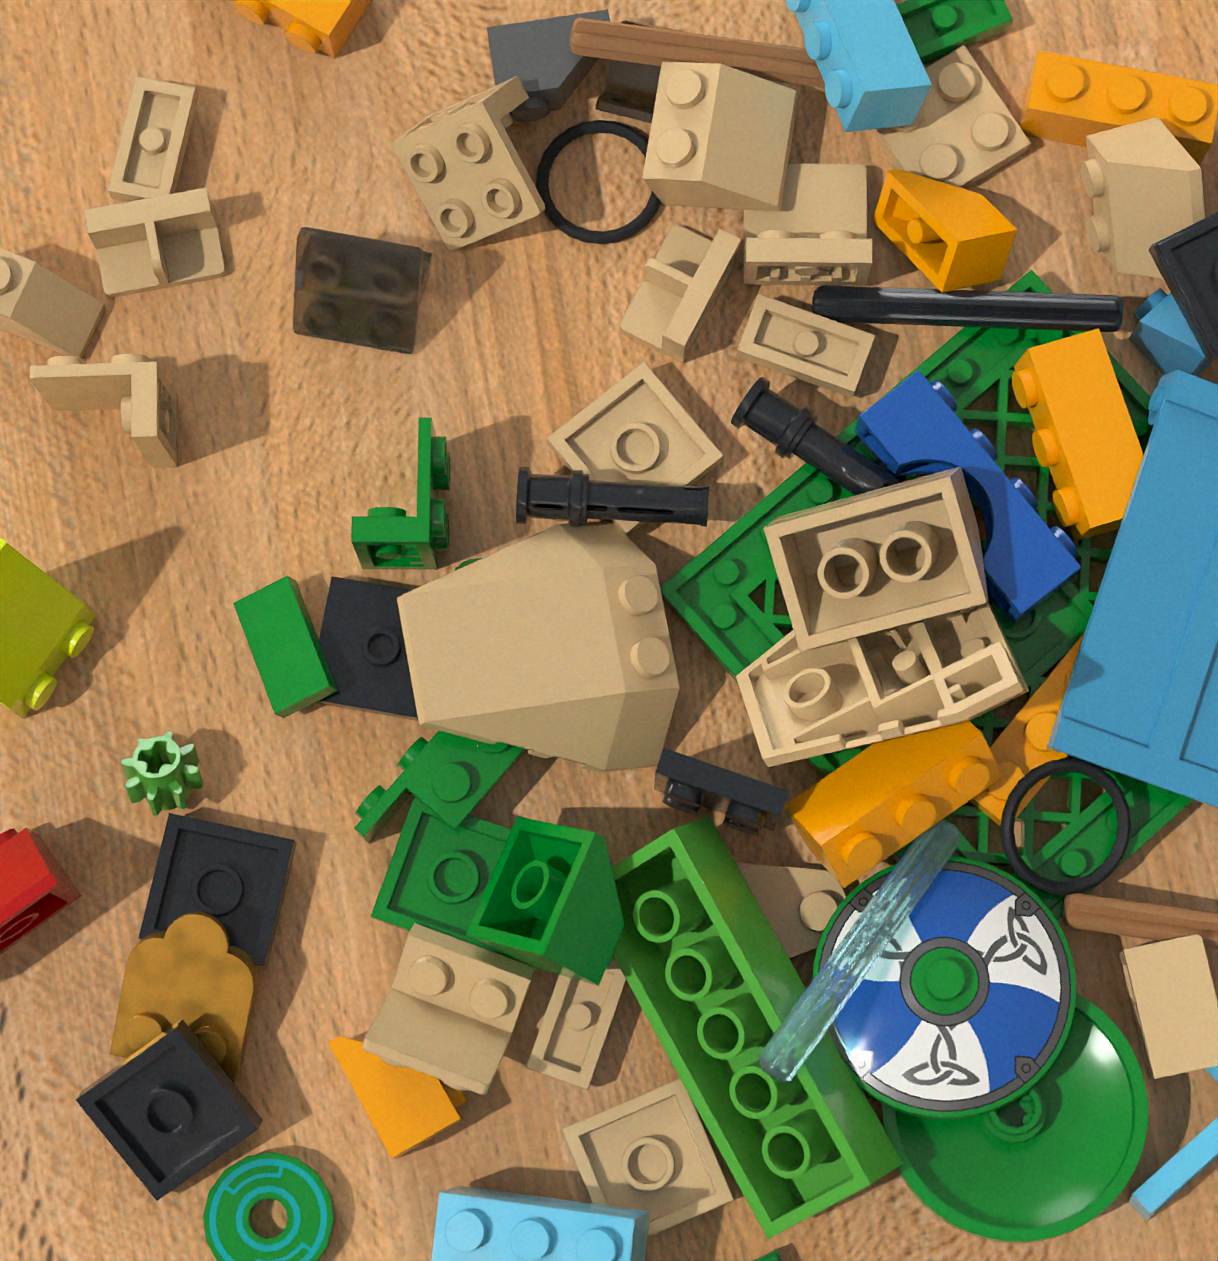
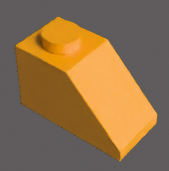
(944, 230)
(399, 1101)

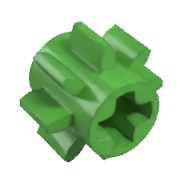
(162, 773)

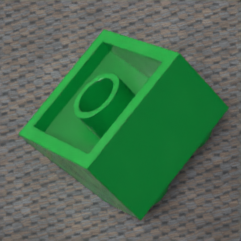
(552, 901)

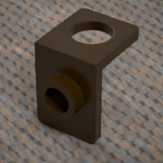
(630, 88)

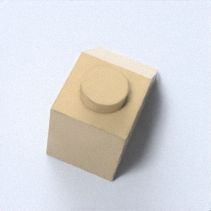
(45, 306)

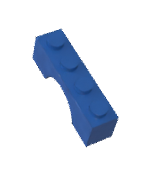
(919, 433)

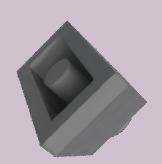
(542, 61)

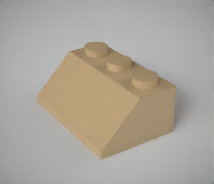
(879, 559)

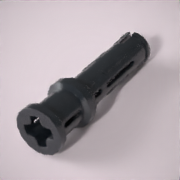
(797, 434)
(580, 499)

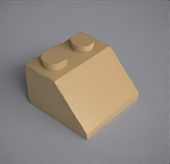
(719, 138)
(1140, 192)

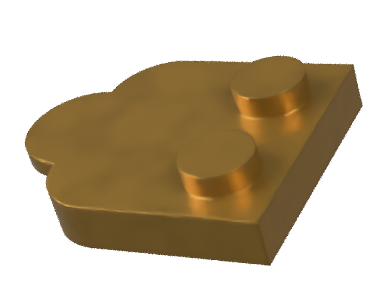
(193, 978)

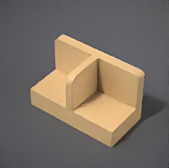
(156, 242)
(680, 290)
(1172, 1005)

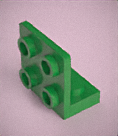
(410, 543)

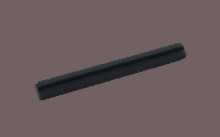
(969, 308)

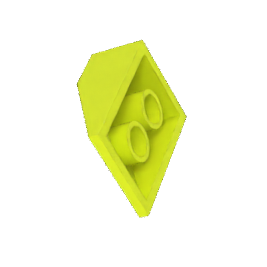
(37, 631)

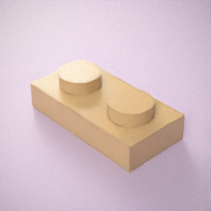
(153, 140)
(805, 345)
(576, 1027)

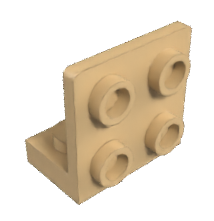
(469, 166)
(817, 232)
(126, 384)
(449, 1010)

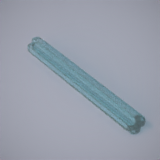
(858, 951)

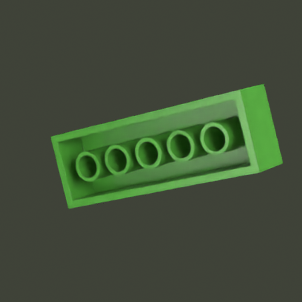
(715, 997)

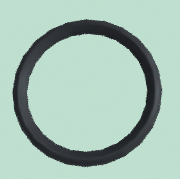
(557, 218)
(1012, 805)

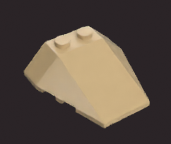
(548, 649)
(878, 684)

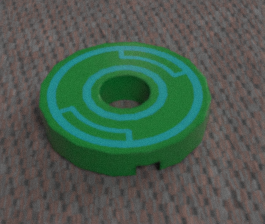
(274, 1177)

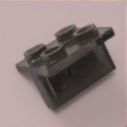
(358, 289)

